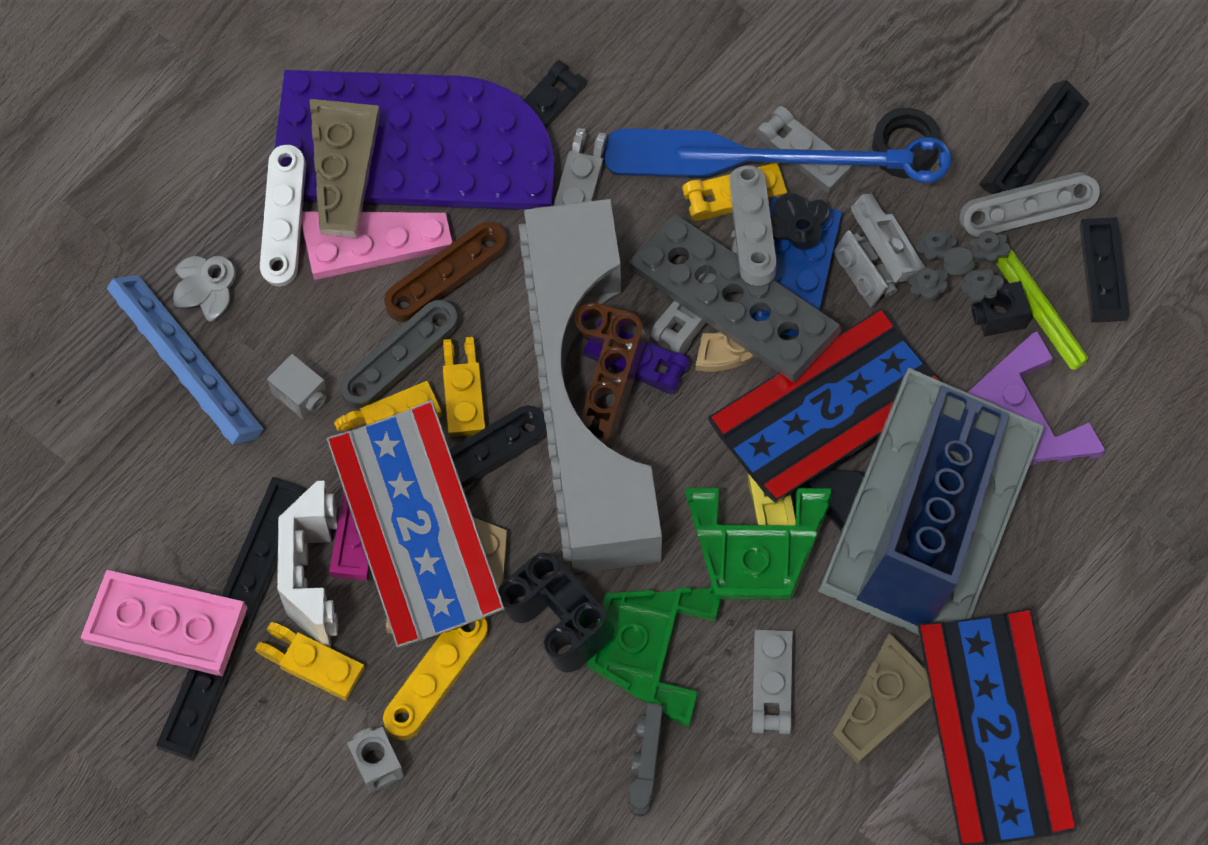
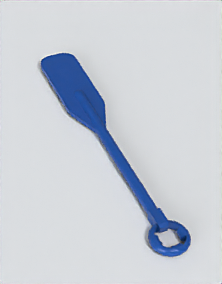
(706, 153)

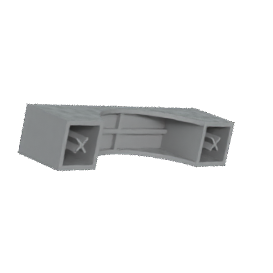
(601, 497)

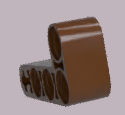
(603, 381)

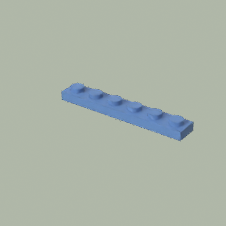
(185, 359)

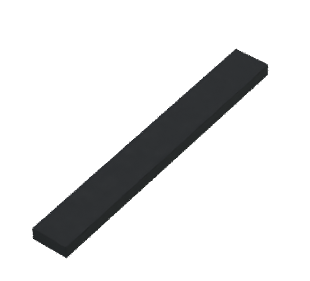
(246, 583)

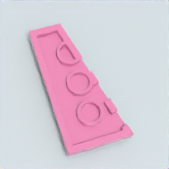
(380, 241)

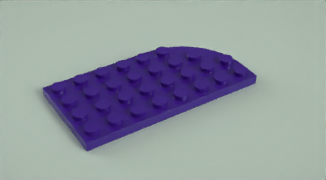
(434, 141)

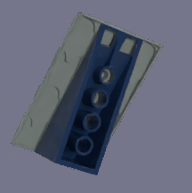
(931, 505)

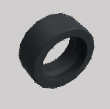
(911, 119)

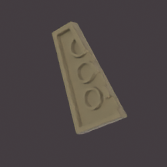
(342, 160)

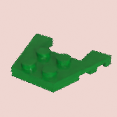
(757, 559)
(641, 642)

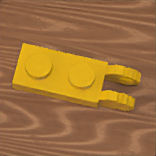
(463, 392)
(388, 407)
(313, 662)

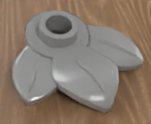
(201, 288)

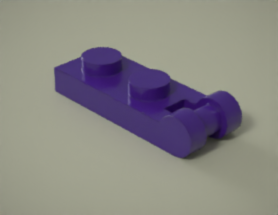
(649, 363)

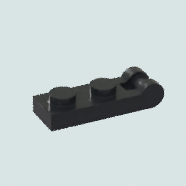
(549, 101)

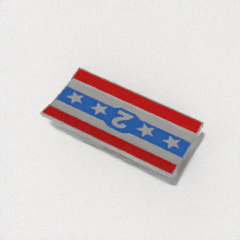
(415, 525)

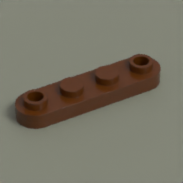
(445, 270)

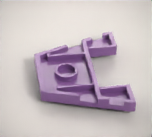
(1007, 390)

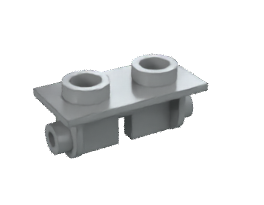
(856, 258)

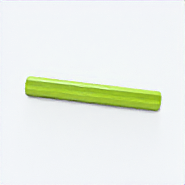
(1044, 312)

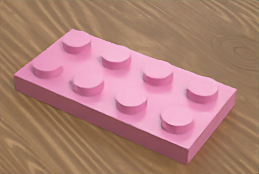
(164, 622)

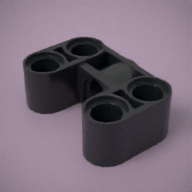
(569, 602)

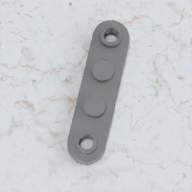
(1030, 204)
(752, 225)

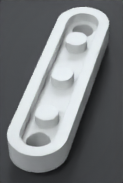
(283, 215)

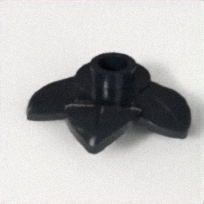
(799, 220)

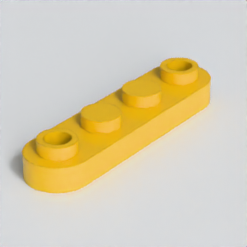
(433, 679)

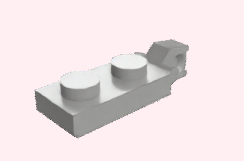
(887, 239)

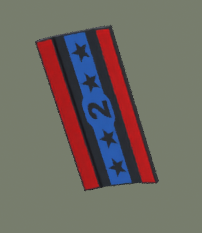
(836, 407)
(996, 729)

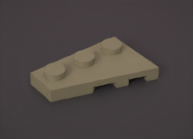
(886, 699)

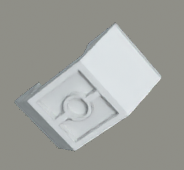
(304, 522)

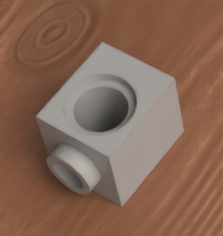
(298, 387)
(379, 774)

